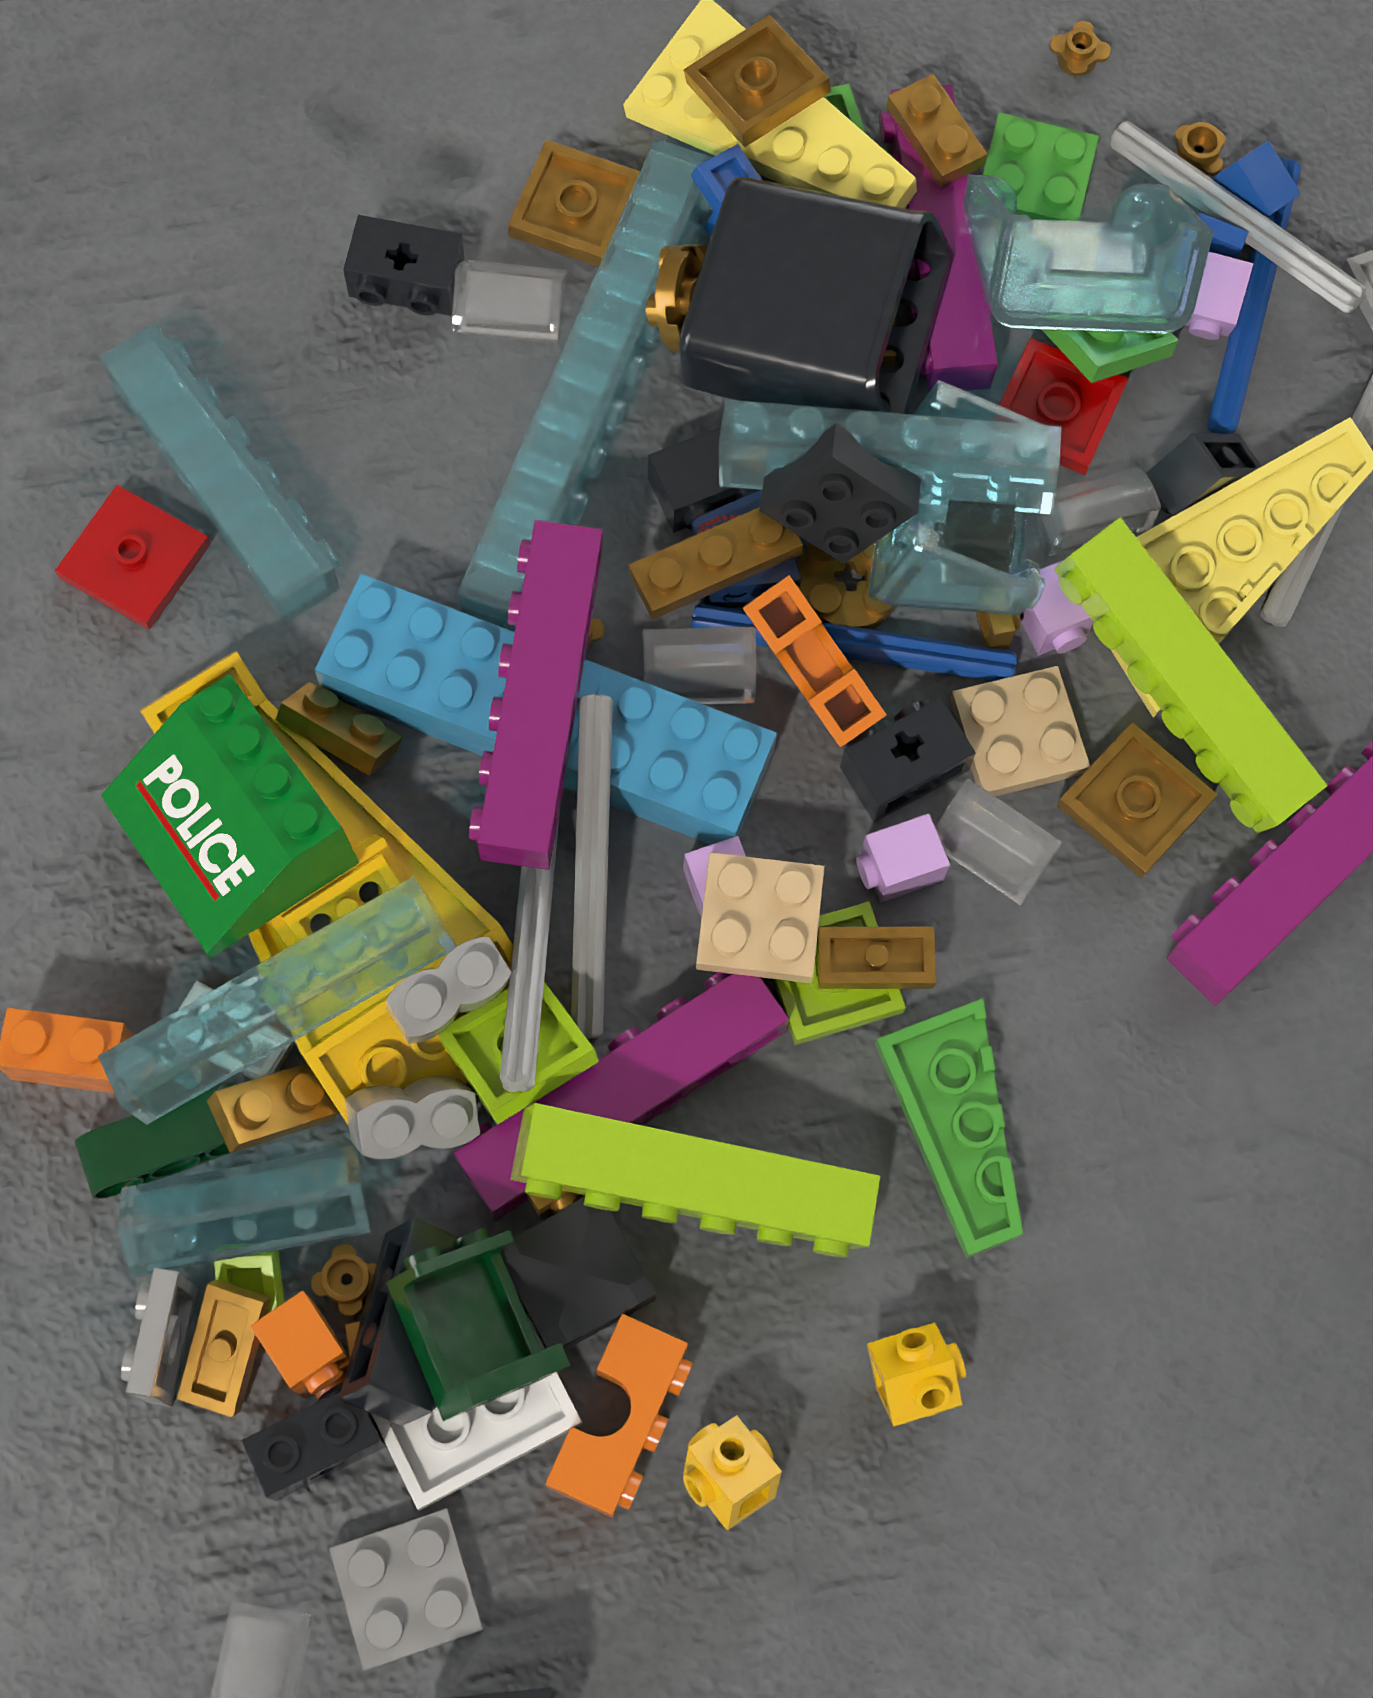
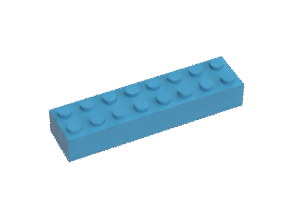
(439, 677)

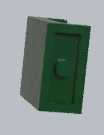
(470, 1324)

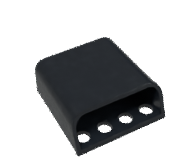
(807, 298)

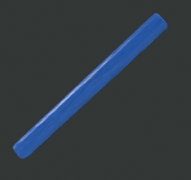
(1246, 334)
(887, 647)

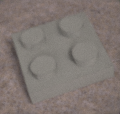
(156, 1359)
(406, 1589)

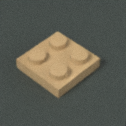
(1020, 731)
(760, 917)

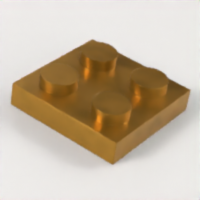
(757, 80)
(572, 203)
(1136, 800)

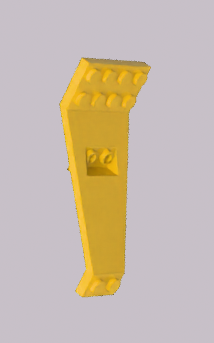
(364, 1042)

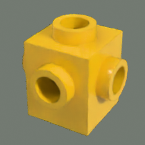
(916, 1373)
(730, 1471)

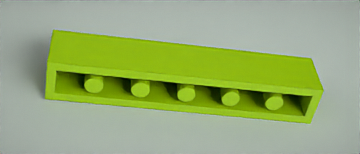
(1189, 678)
(694, 1178)

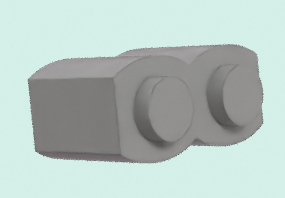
(462, 983)
(396, 1121)

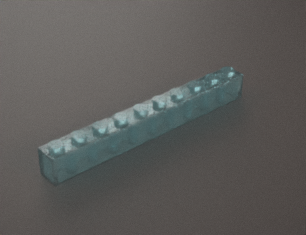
(588, 380)

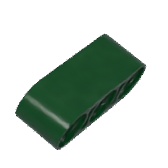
(139, 1153)

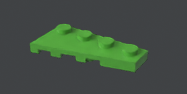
(953, 1109)

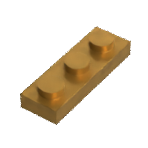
(712, 561)

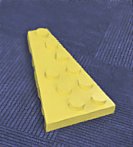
(808, 151)
(1248, 533)

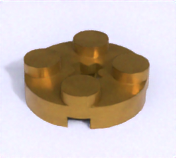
(674, 289)
(830, 597)

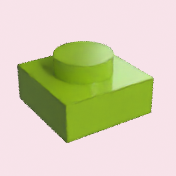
(255, 1273)

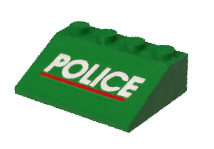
(226, 818)

